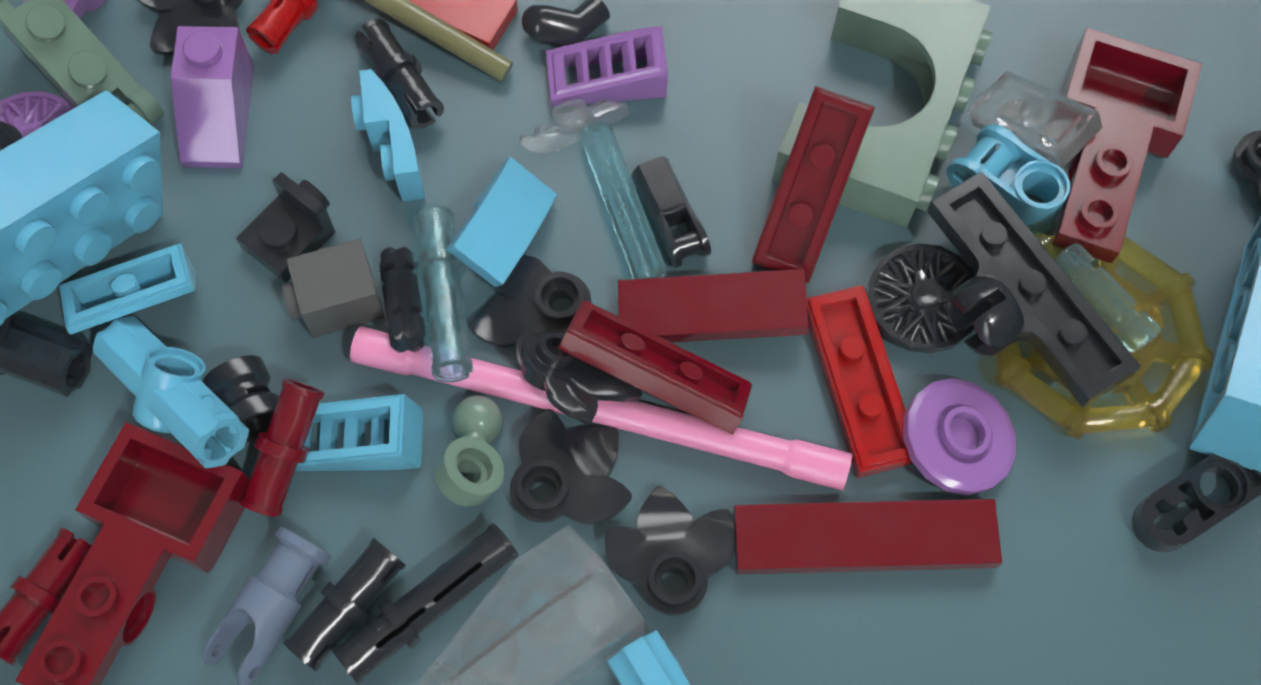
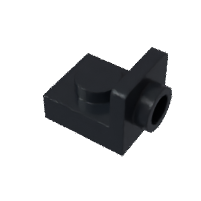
(288, 226)

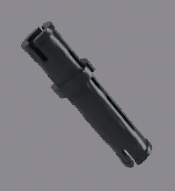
(424, 603)

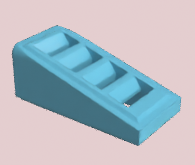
(393, 439)

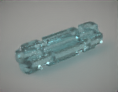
(1108, 298)

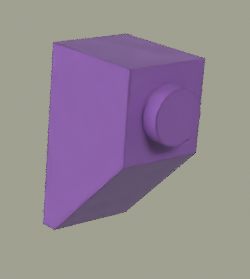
(211, 95)

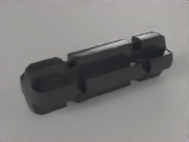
(402, 300)

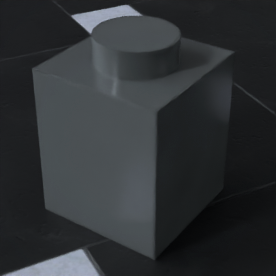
(332, 289)

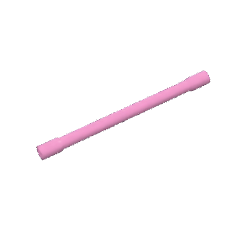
(792, 457)

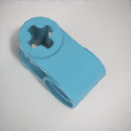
(1015, 173)

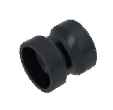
(245, 390)

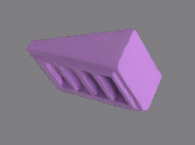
(620, 47)

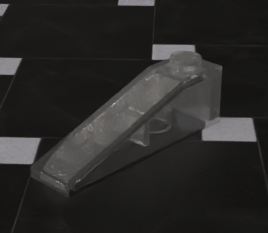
(542, 621)

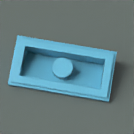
(127, 288)

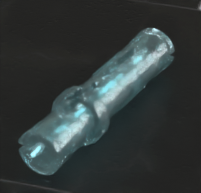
(444, 298)

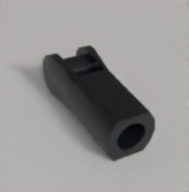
(669, 208)

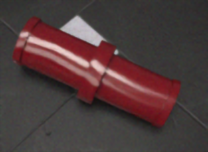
(282, 448)
(39, 593)

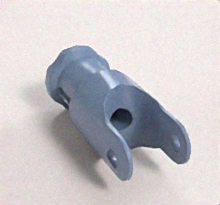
(267, 602)

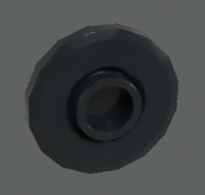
(912, 294)

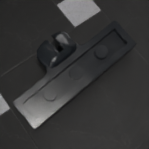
(1025, 294)

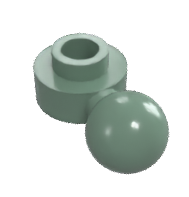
(476, 424)

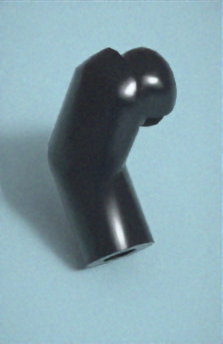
(562, 26)

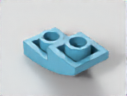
(389, 134)
(502, 222)

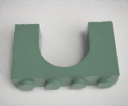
(935, 47)

